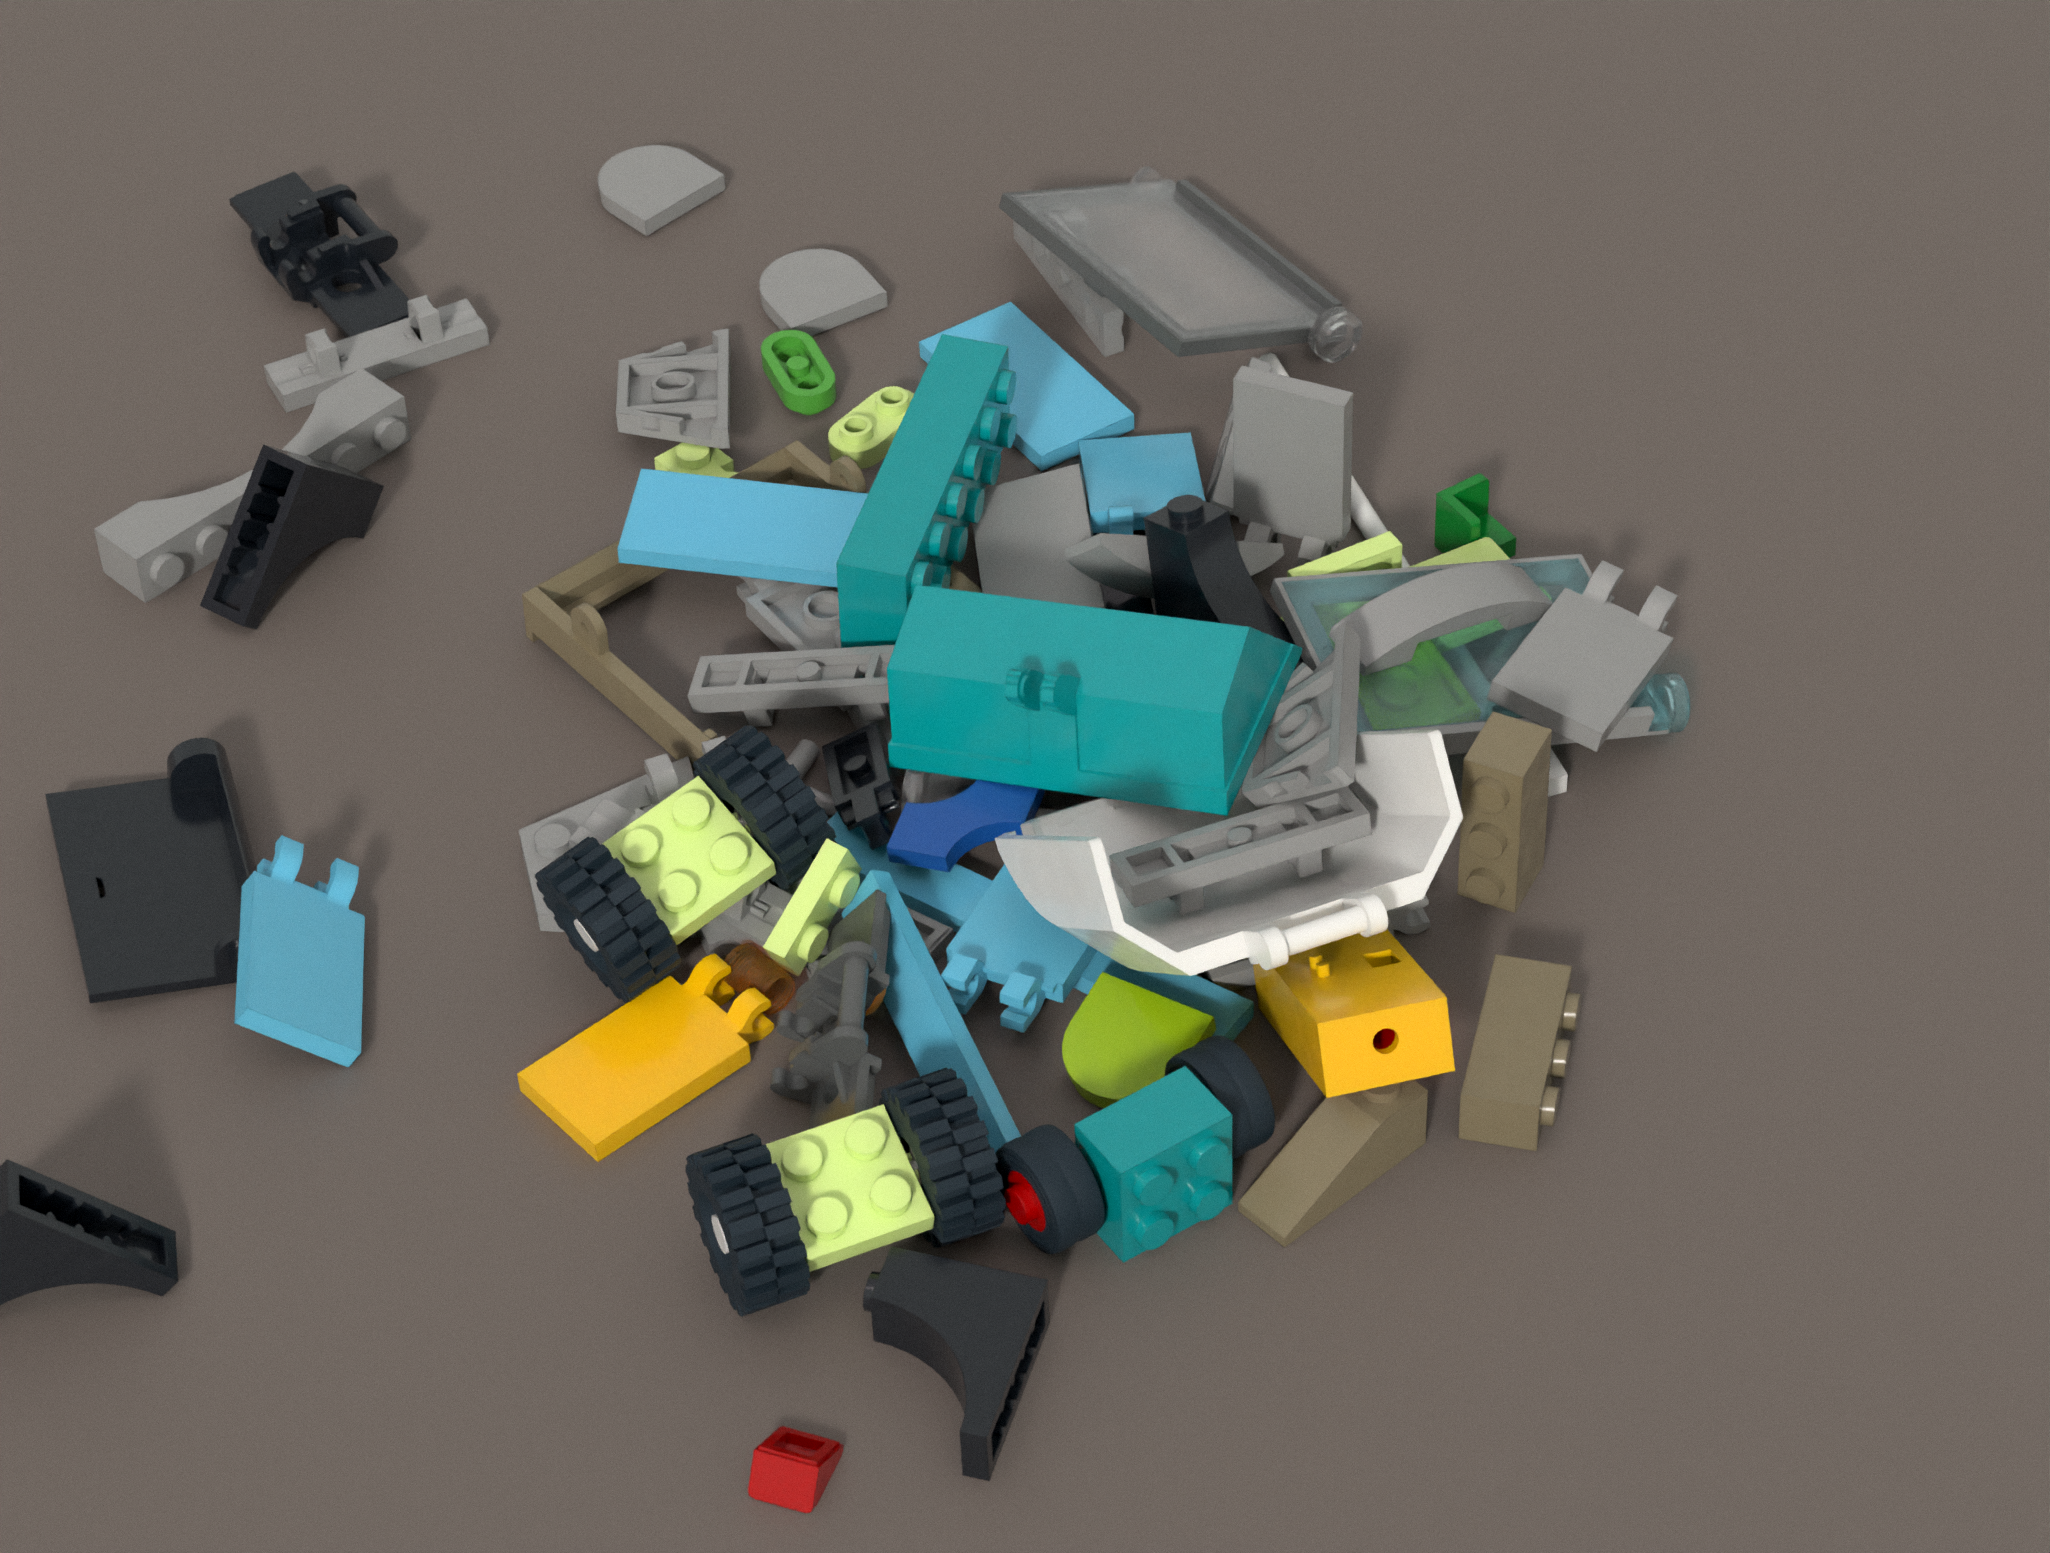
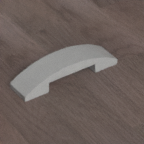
(1124, 562)
(1441, 605)

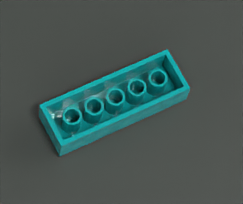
(927, 489)

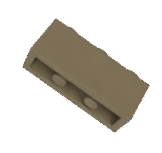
(1504, 811)
(1518, 1053)

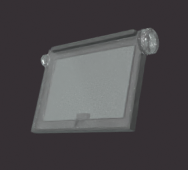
(1184, 267)

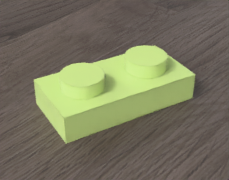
(804, 923)

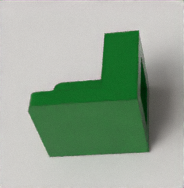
(1464, 517)

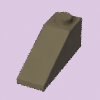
(1336, 1156)

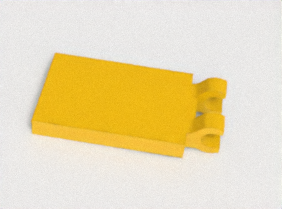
(647, 1058)

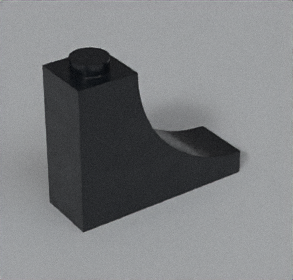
(282, 519)
(1201, 571)
(69, 1238)
(970, 1327)

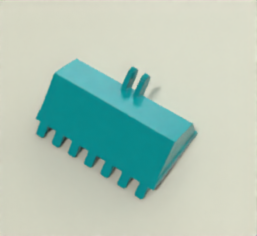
(1082, 698)

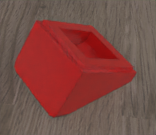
(793, 1468)

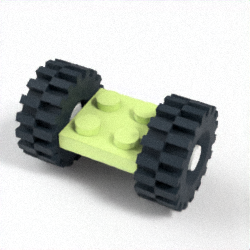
(685, 862)
(845, 1189)

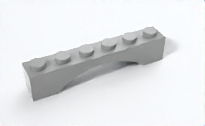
(174, 537)

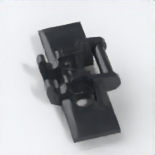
(294, 244)

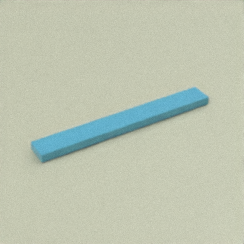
(954, 894)

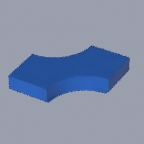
(945, 830)

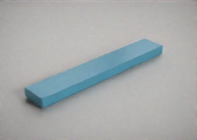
(928, 1014)

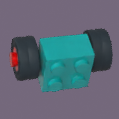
(1143, 1161)

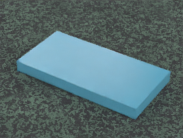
(1053, 393)
(738, 527)

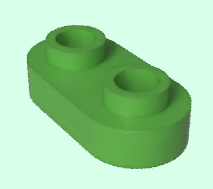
(798, 371)

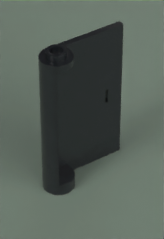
(169, 875)

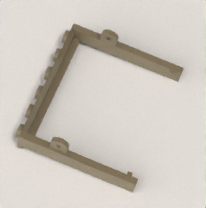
(567, 619)

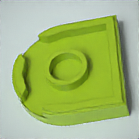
(1126, 1039)

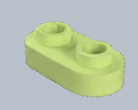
(870, 427)

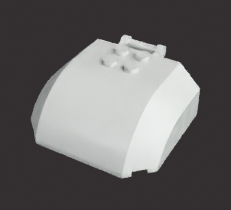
(1260, 914)

